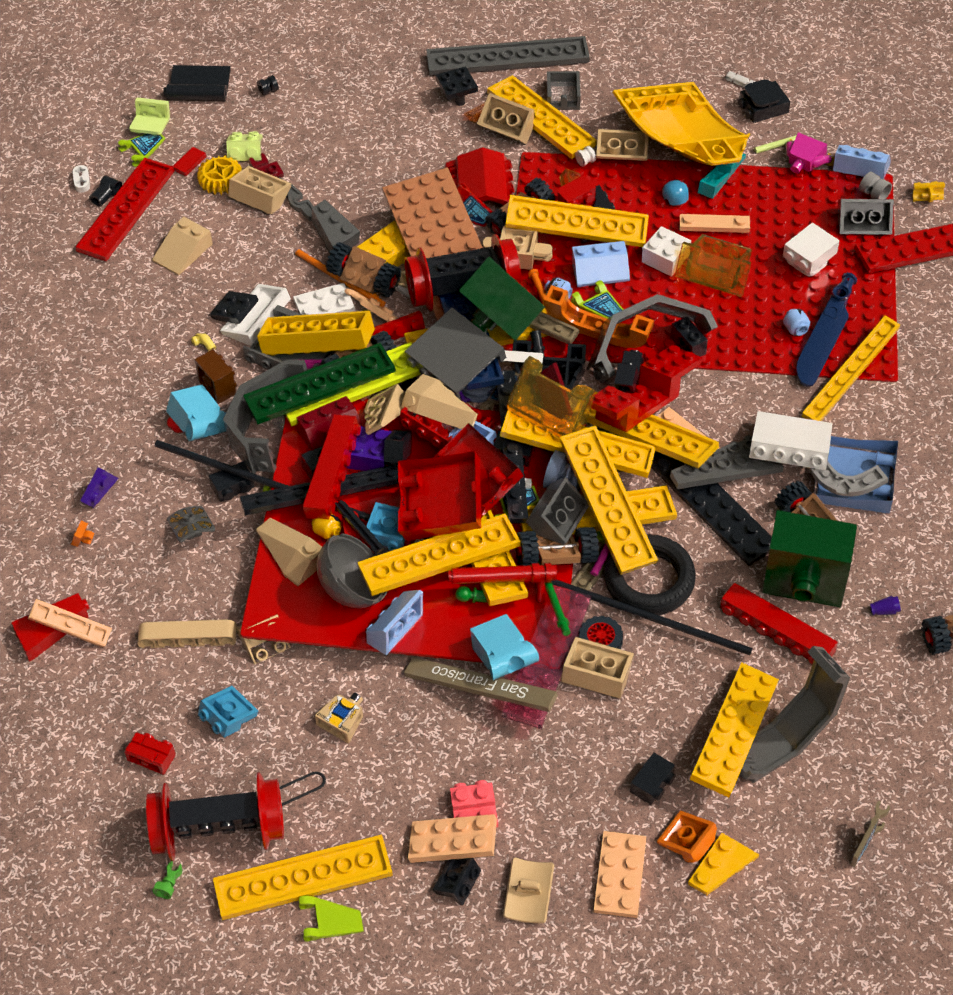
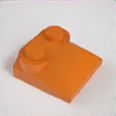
(688, 836)

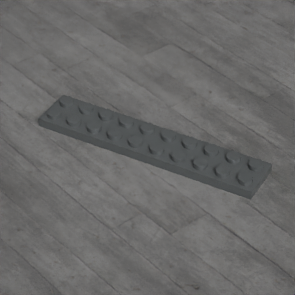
(509, 55)

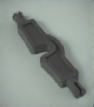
(304, 207)

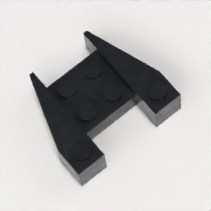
(570, 368)

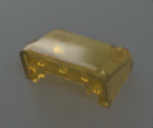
(548, 402)

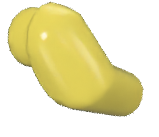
(203, 339)

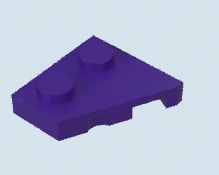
(98, 487)

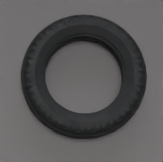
(662, 602)

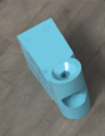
(196, 412)
(502, 647)

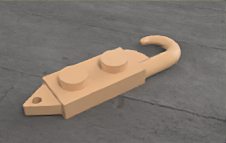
(372, 305)

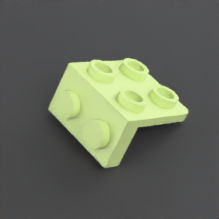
(150, 116)
(244, 146)

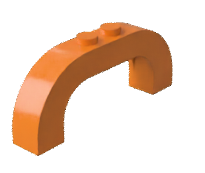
(590, 324)

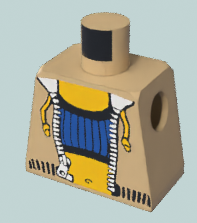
(341, 716)

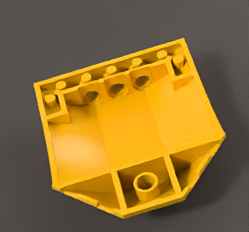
(683, 122)

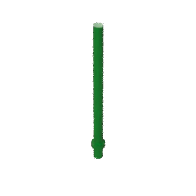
(562, 621)

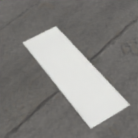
(516, 356)

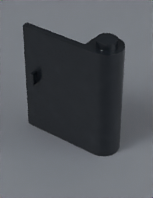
(198, 83)

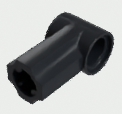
(107, 188)

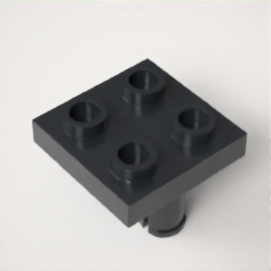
(457, 84)

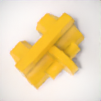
(928, 191)

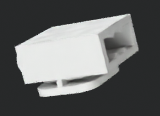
(810, 250)

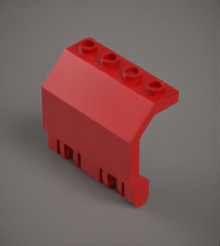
(484, 173)
(433, 430)

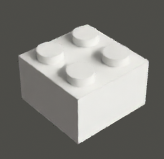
(663, 250)

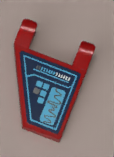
(475, 207)

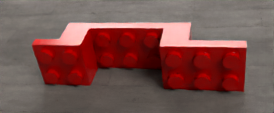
(656, 388)

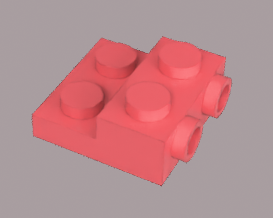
(473, 799)

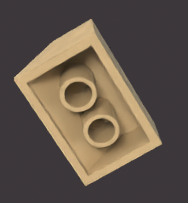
(507, 118)
(622, 145)
(258, 189)
(597, 667)

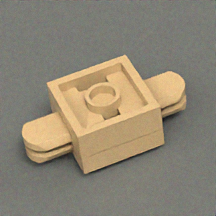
(526, 246)

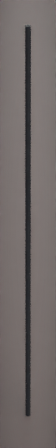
(365, 516)

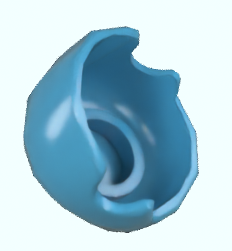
(675, 192)

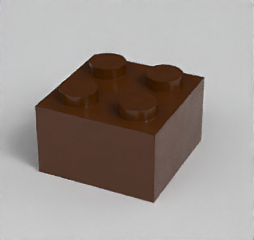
(216, 376)

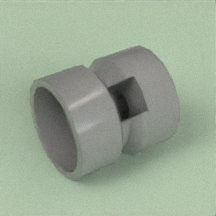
(874, 186)

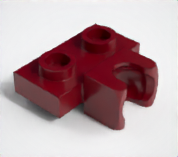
(263, 165)

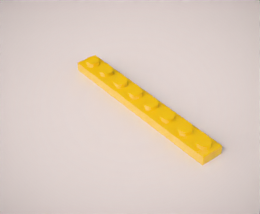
(851, 370)

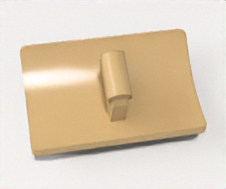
(528, 891)

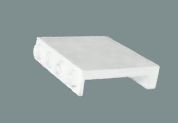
(791, 440)

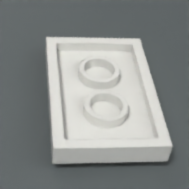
(324, 301)

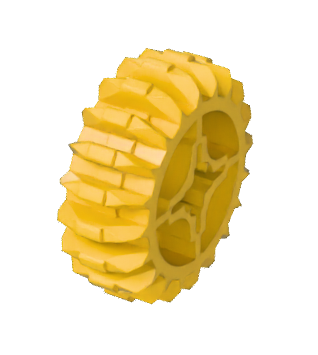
(216, 174)

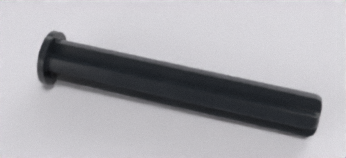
(360, 528)

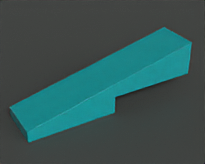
(714, 181)

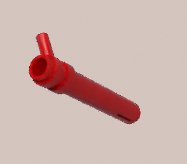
(535, 573)

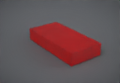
(189, 161)

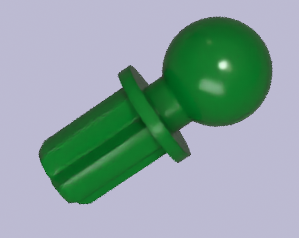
(464, 594)

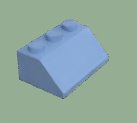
(860, 161)
(600, 262)
(395, 621)

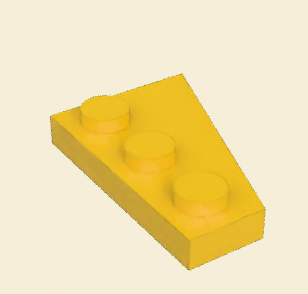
(721, 863)

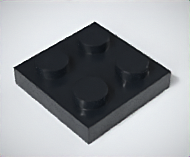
(234, 307)

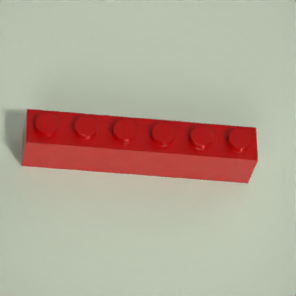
(331, 467)
(774, 622)

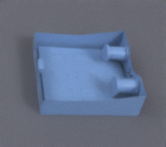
(854, 462)

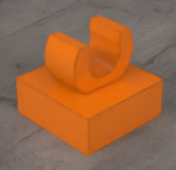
(82, 535)

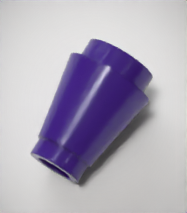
(886, 606)

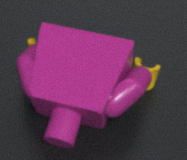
(807, 153)

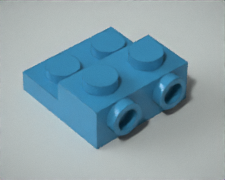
(384, 526)
(226, 711)

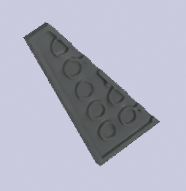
(724, 465)

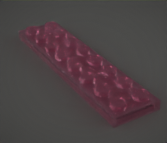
(552, 651)

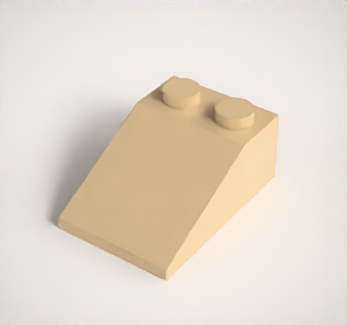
(183, 246)

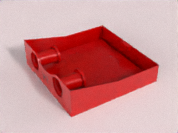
(496, 471)
(440, 496)

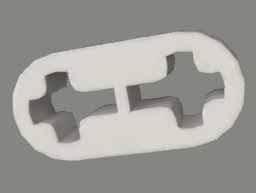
(84, 178)

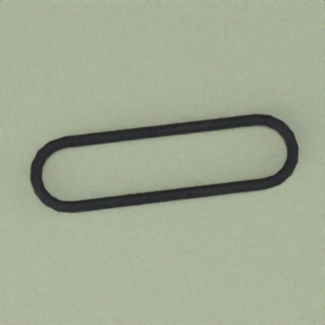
(306, 793)

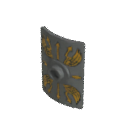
(190, 523)

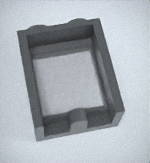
(564, 89)

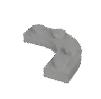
(849, 485)

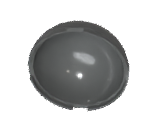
(340, 572)

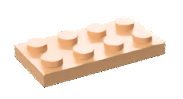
(452, 838)
(620, 874)

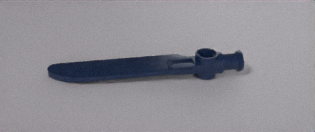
(825, 333)

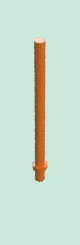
(322, 267)

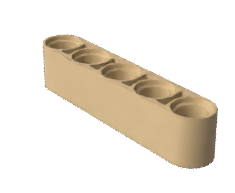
(187, 633)

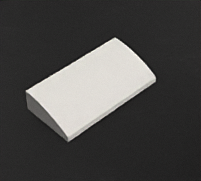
(251, 325)

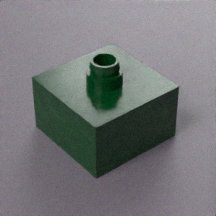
(500, 300)
(809, 558)

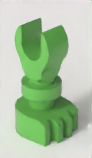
(167, 883)

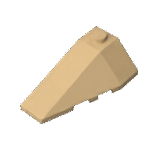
(433, 400)
(383, 408)
(290, 549)

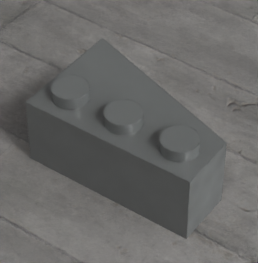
(333, 226)

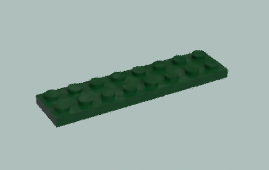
(319, 383)

